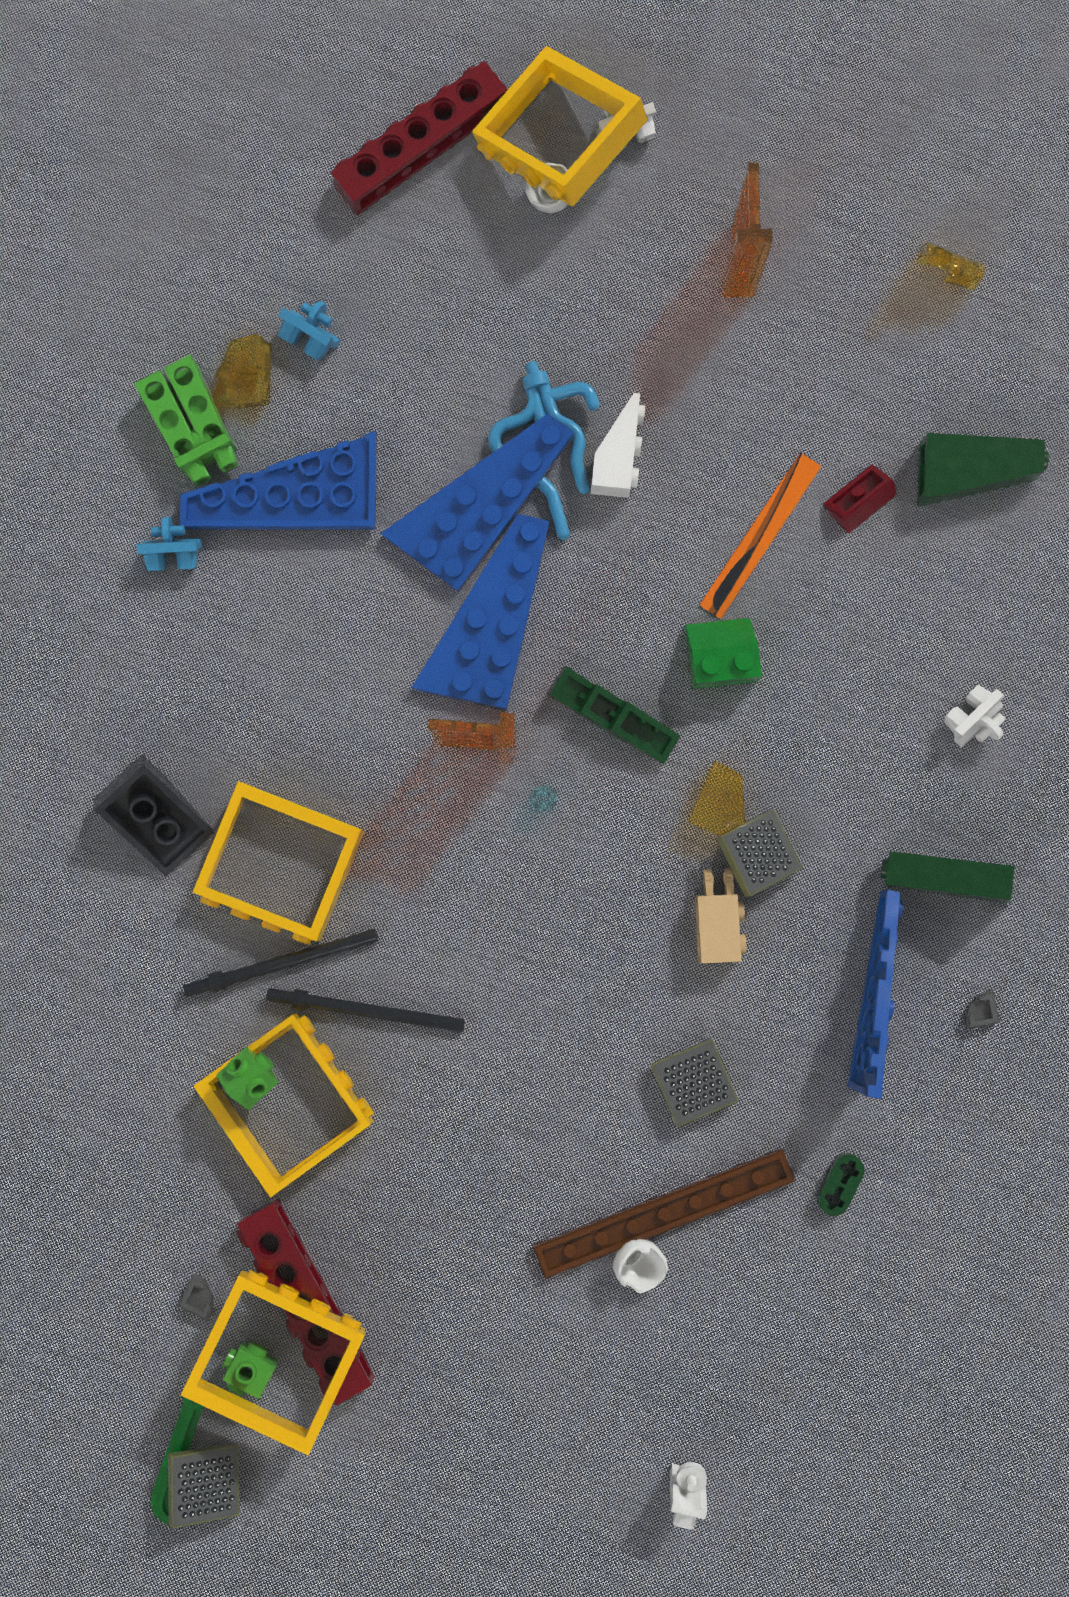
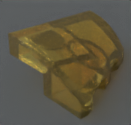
(959, 269)
(244, 374)
(719, 801)

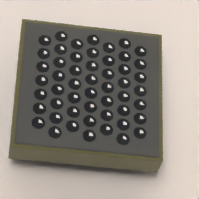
(759, 853)
(694, 1082)
(203, 1484)

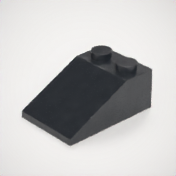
(152, 815)

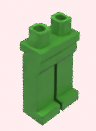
(191, 446)

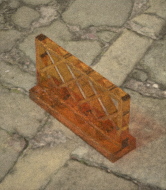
(749, 242)
(478, 735)

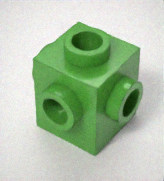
(248, 1077)
(248, 1381)

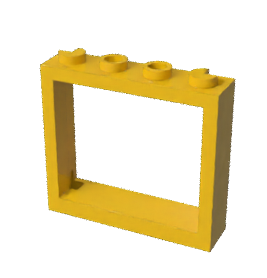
(548, 66)
(271, 920)
(241, 1135)
(250, 1413)

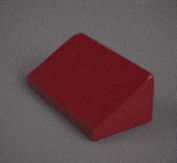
(861, 498)

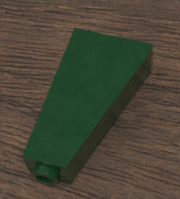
(971, 464)
(949, 876)

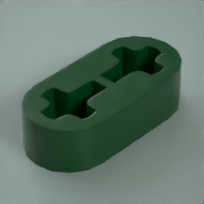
(847, 1188)

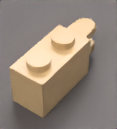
(718, 922)

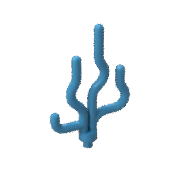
(542, 400)

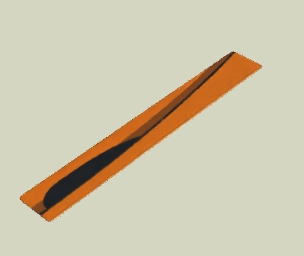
(760, 535)

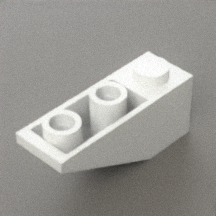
(615, 456)

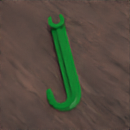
(180, 1441)

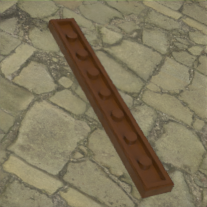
(664, 1213)

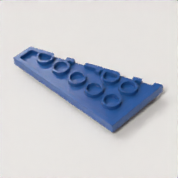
(302, 493)
(469, 515)
(485, 638)
(876, 1006)

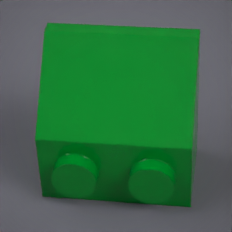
(722, 653)

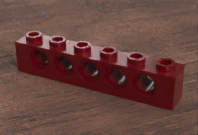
(415, 154)
(291, 1251)

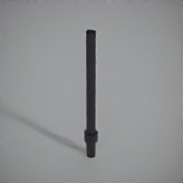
(219, 981)
(302, 999)

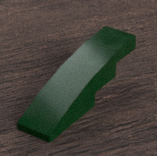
(613, 715)

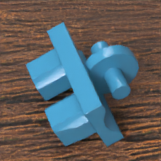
(296, 324)
(155, 550)

